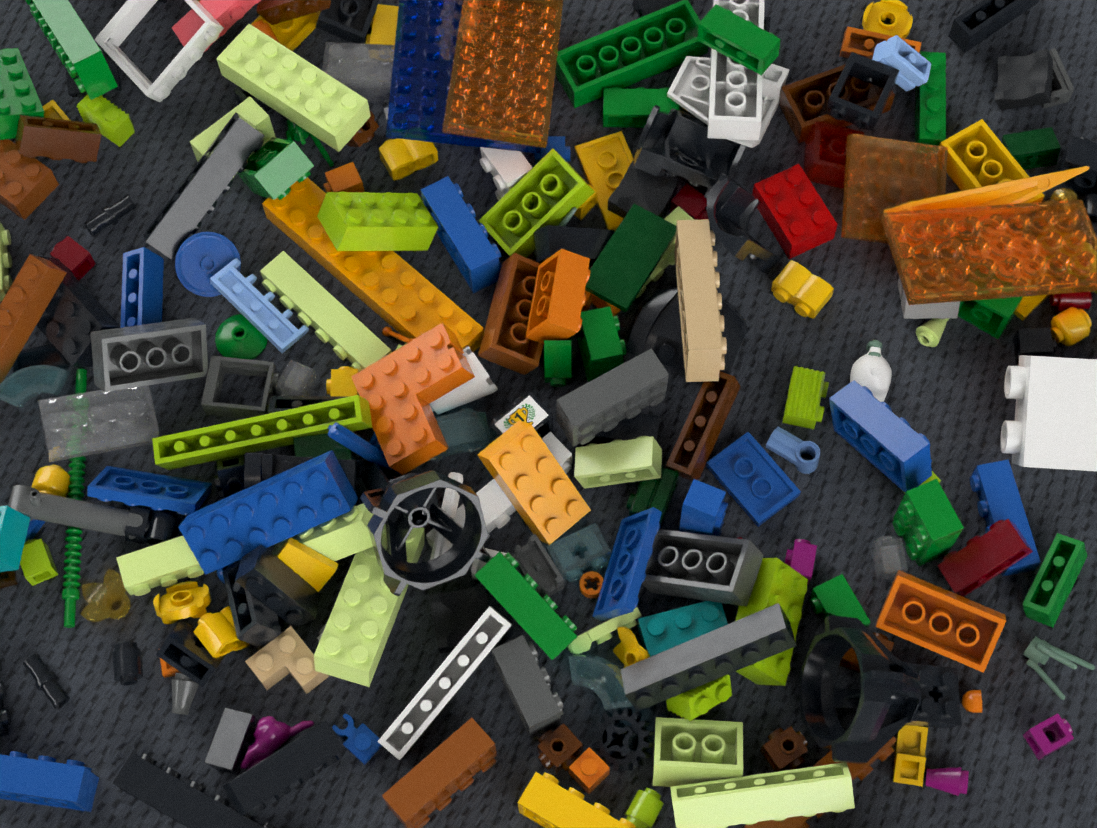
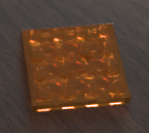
(885, 175)

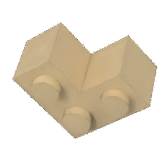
(285, 656)

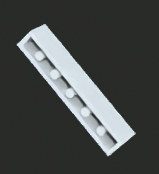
(494, 502)
(445, 683)

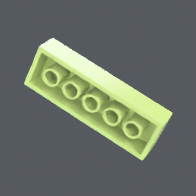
(294, 87)
(362, 616)

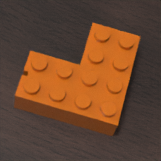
(401, 395)

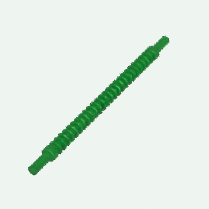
(71, 593)

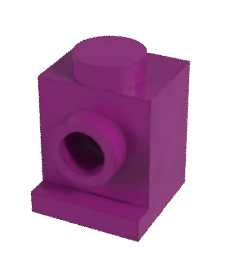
(802, 557)
(1038, 741)

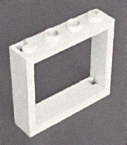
(127, 19)

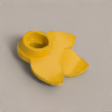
(629, 650)

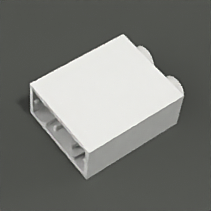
(1052, 413)

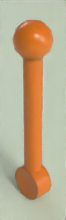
(387, 331)

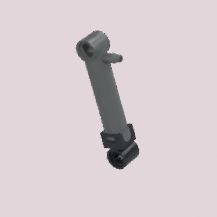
(134, 524)

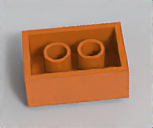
(558, 297)

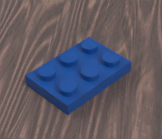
(753, 479)

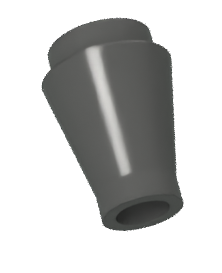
(182, 693)

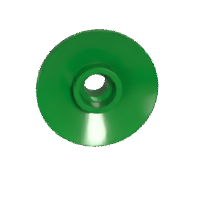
(244, 347)

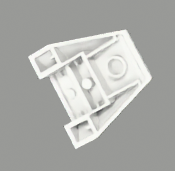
(692, 86)

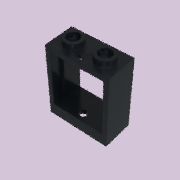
(870, 72)

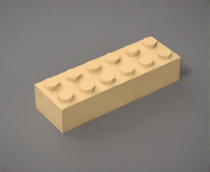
(699, 301)

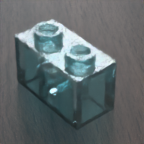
(586, 541)

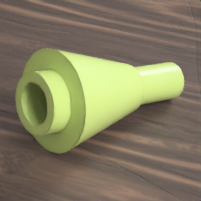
(931, 332)

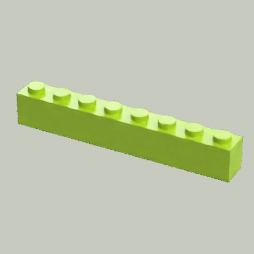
(259, 432)

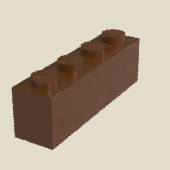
(703, 426)

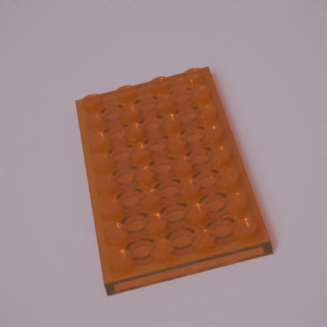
(504, 70)
(993, 251)

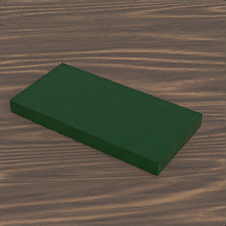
(630, 257)

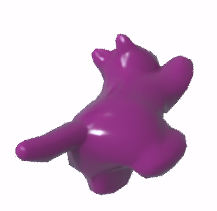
(269, 737)

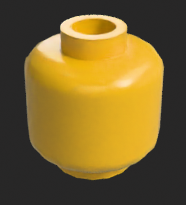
(1071, 326)
(52, 480)

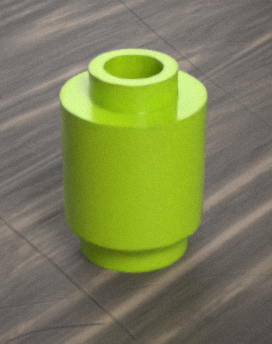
(644, 808)

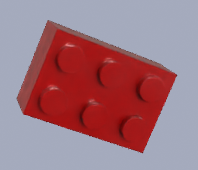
(794, 211)

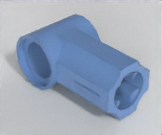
(792, 448)

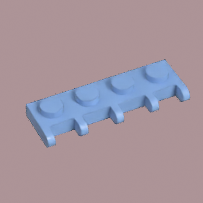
(257, 307)

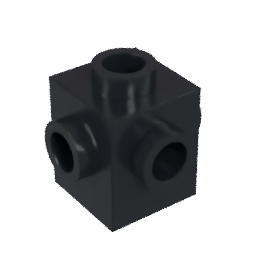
(230, 475)

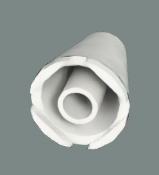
(472, 390)

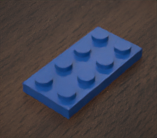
(149, 490)
(627, 565)

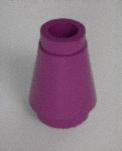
(948, 780)

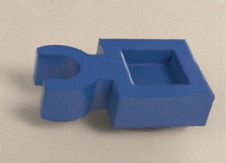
(360, 741)

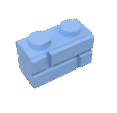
(912, 67)

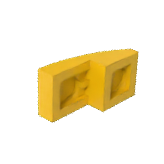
(910, 755)

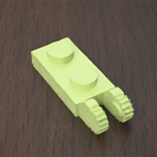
(603, 632)

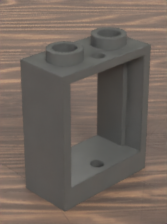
(214, 382)

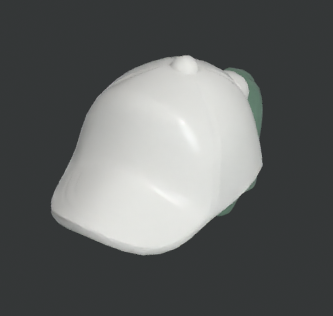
(873, 371)

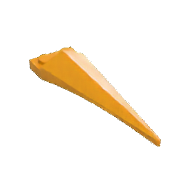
(997, 194)

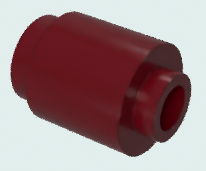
(1079, 300)

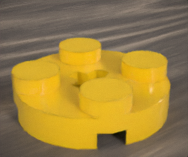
(890, 9)
(182, 601)

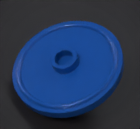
(202, 258)

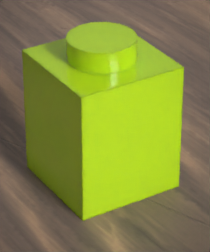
(37, 562)

